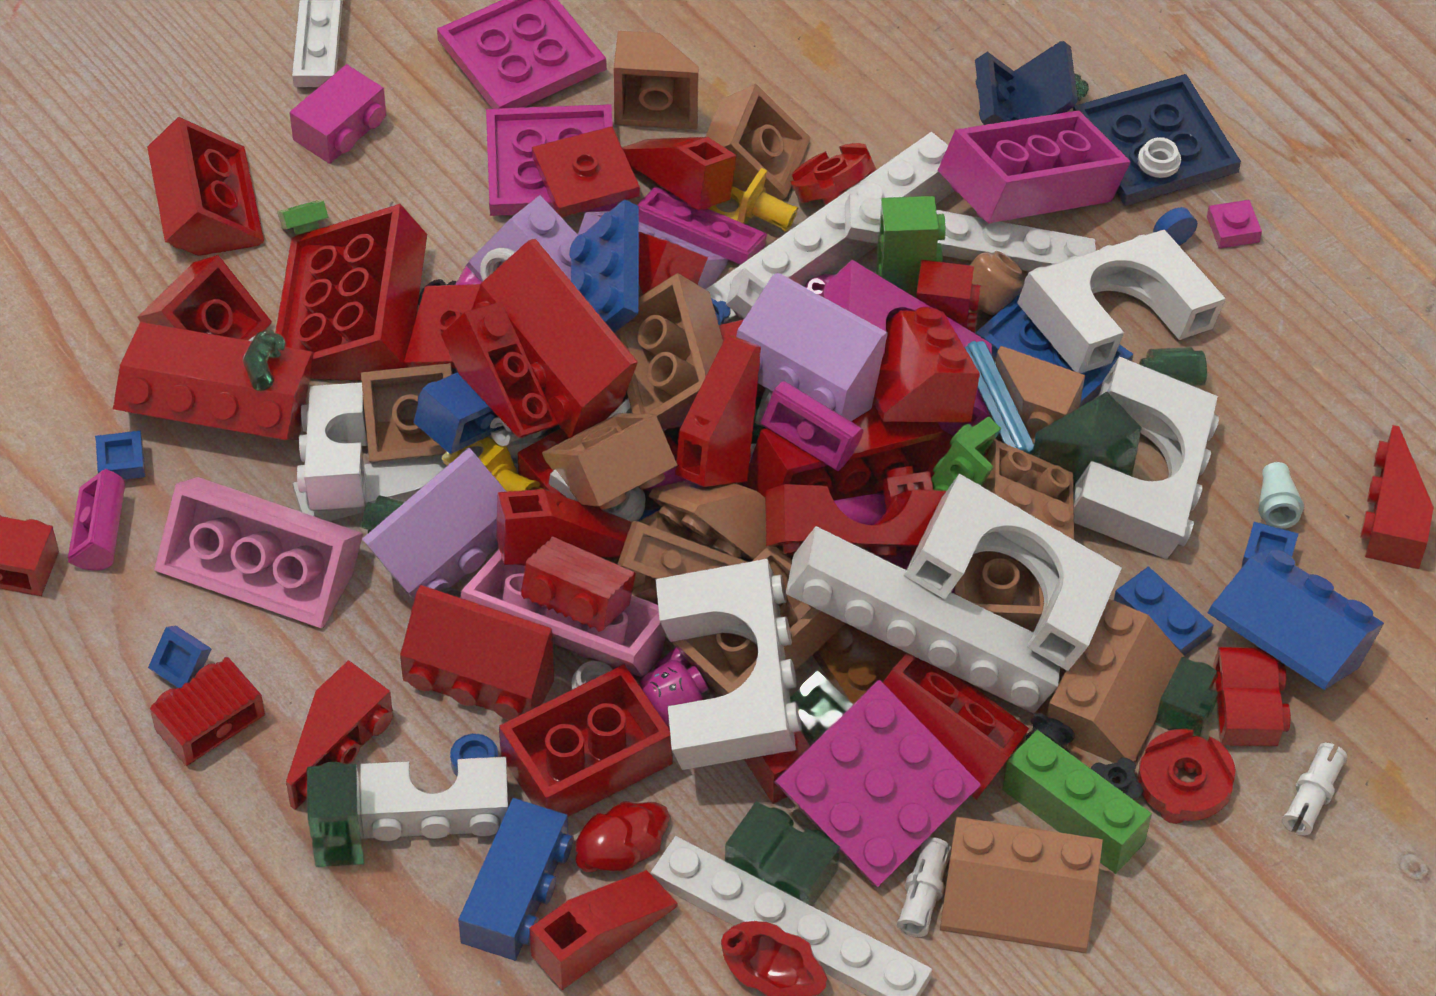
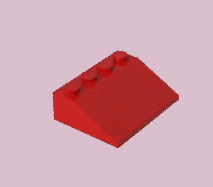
(354, 293)

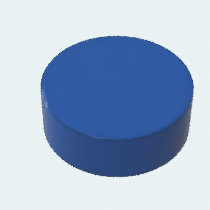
(1178, 224)
(472, 747)

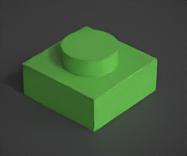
(303, 217)

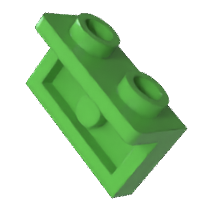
(967, 455)

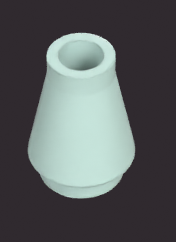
(1279, 498)

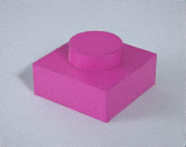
(1234, 224)

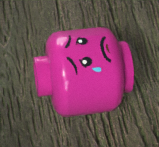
(671, 686)

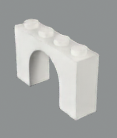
(1147, 267)
(1179, 423)
(1070, 575)
(757, 714)

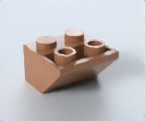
(1032, 486)
(720, 515)

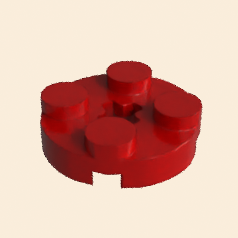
(830, 177)
(1186, 800)

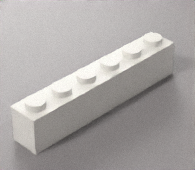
(902, 613)

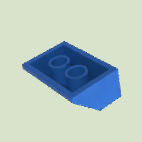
(1297, 618)

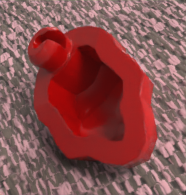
(621, 836)
(772, 960)

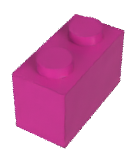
(338, 114)

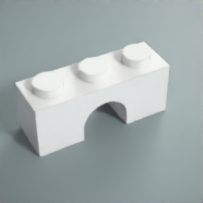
(332, 447)
(398, 809)

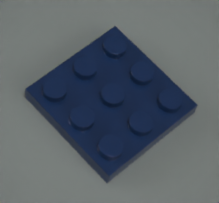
(1167, 111)

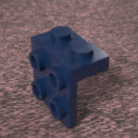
(1033, 90)

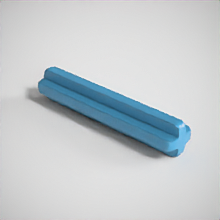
(998, 399)

